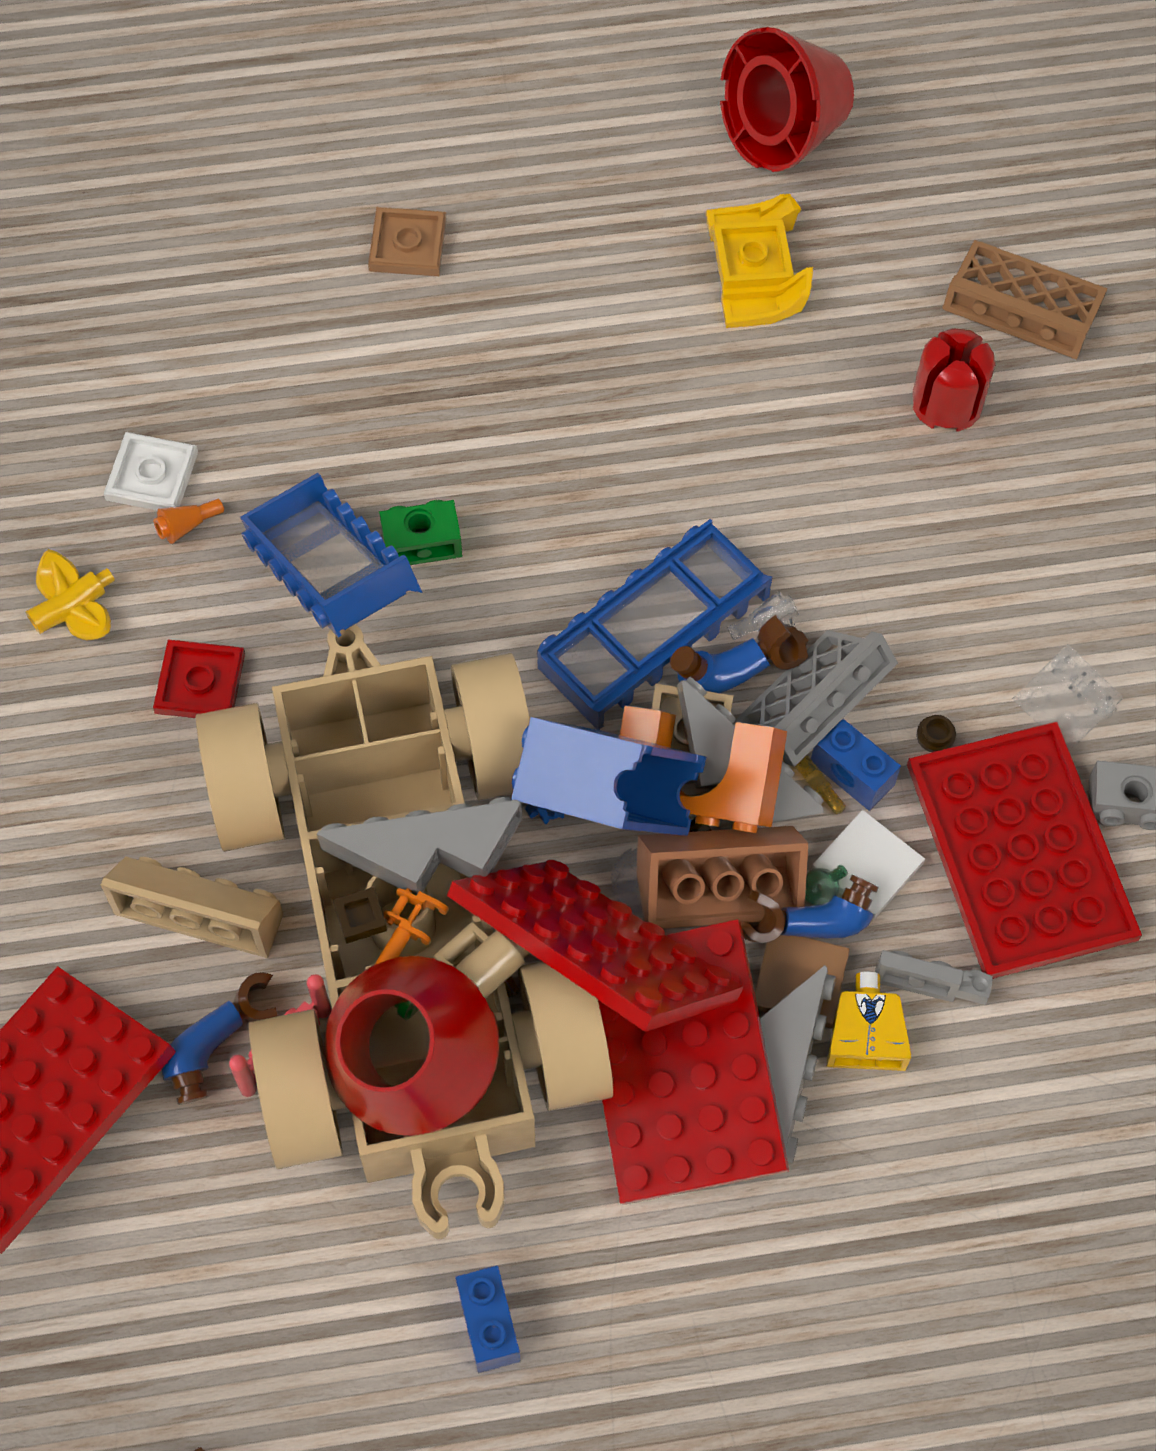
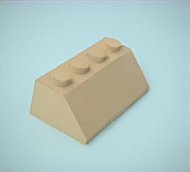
(193, 905)

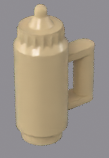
(489, 963)

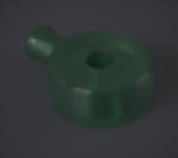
(829, 881)

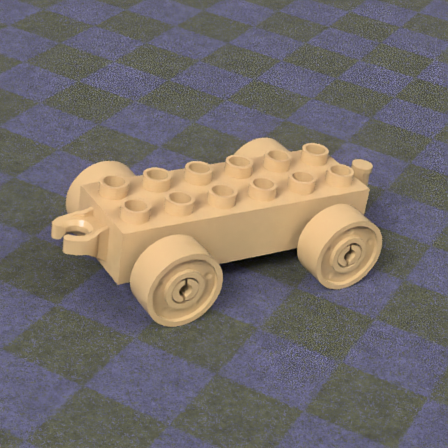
(384, 746)

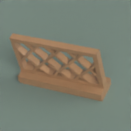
(1019, 314)

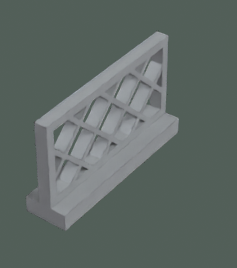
(833, 692)

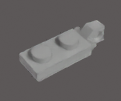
(932, 978)

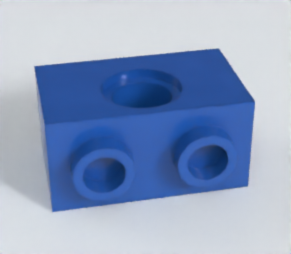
(856, 764)
(488, 1319)

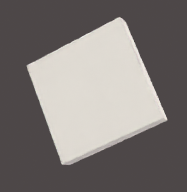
(150, 472)
(872, 855)

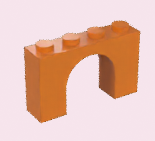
(752, 777)

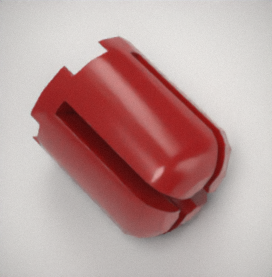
(953, 379)

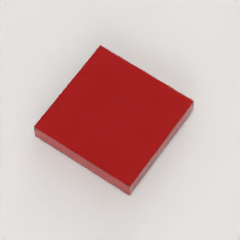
(198, 678)

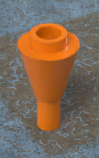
(178, 521)

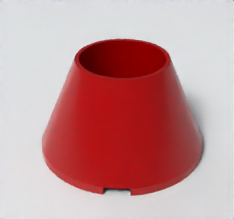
(782, 97)
(459, 1055)

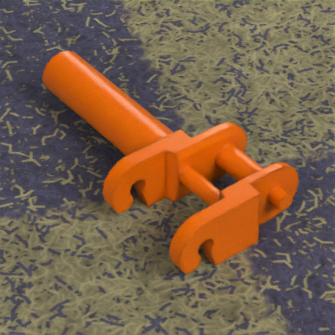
(406, 930)

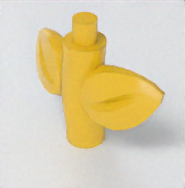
(70, 598)

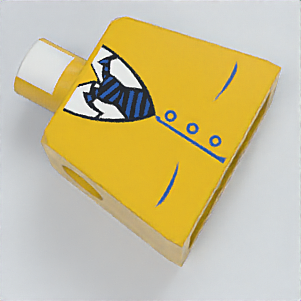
(869, 1028)

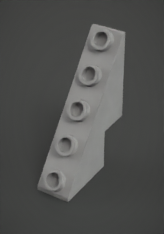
(711, 735)
(413, 846)
(788, 1041)

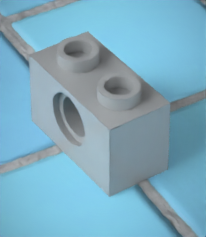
(1107, 794)

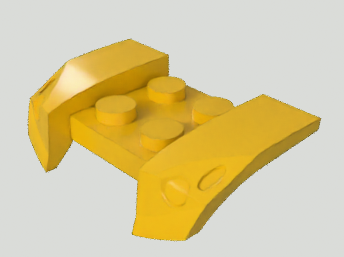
(757, 262)

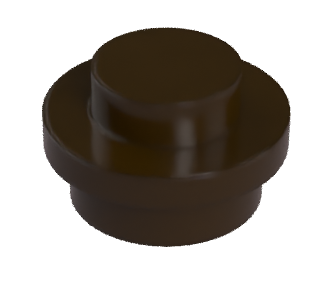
(936, 733)

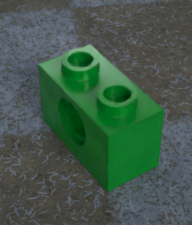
(438, 543)

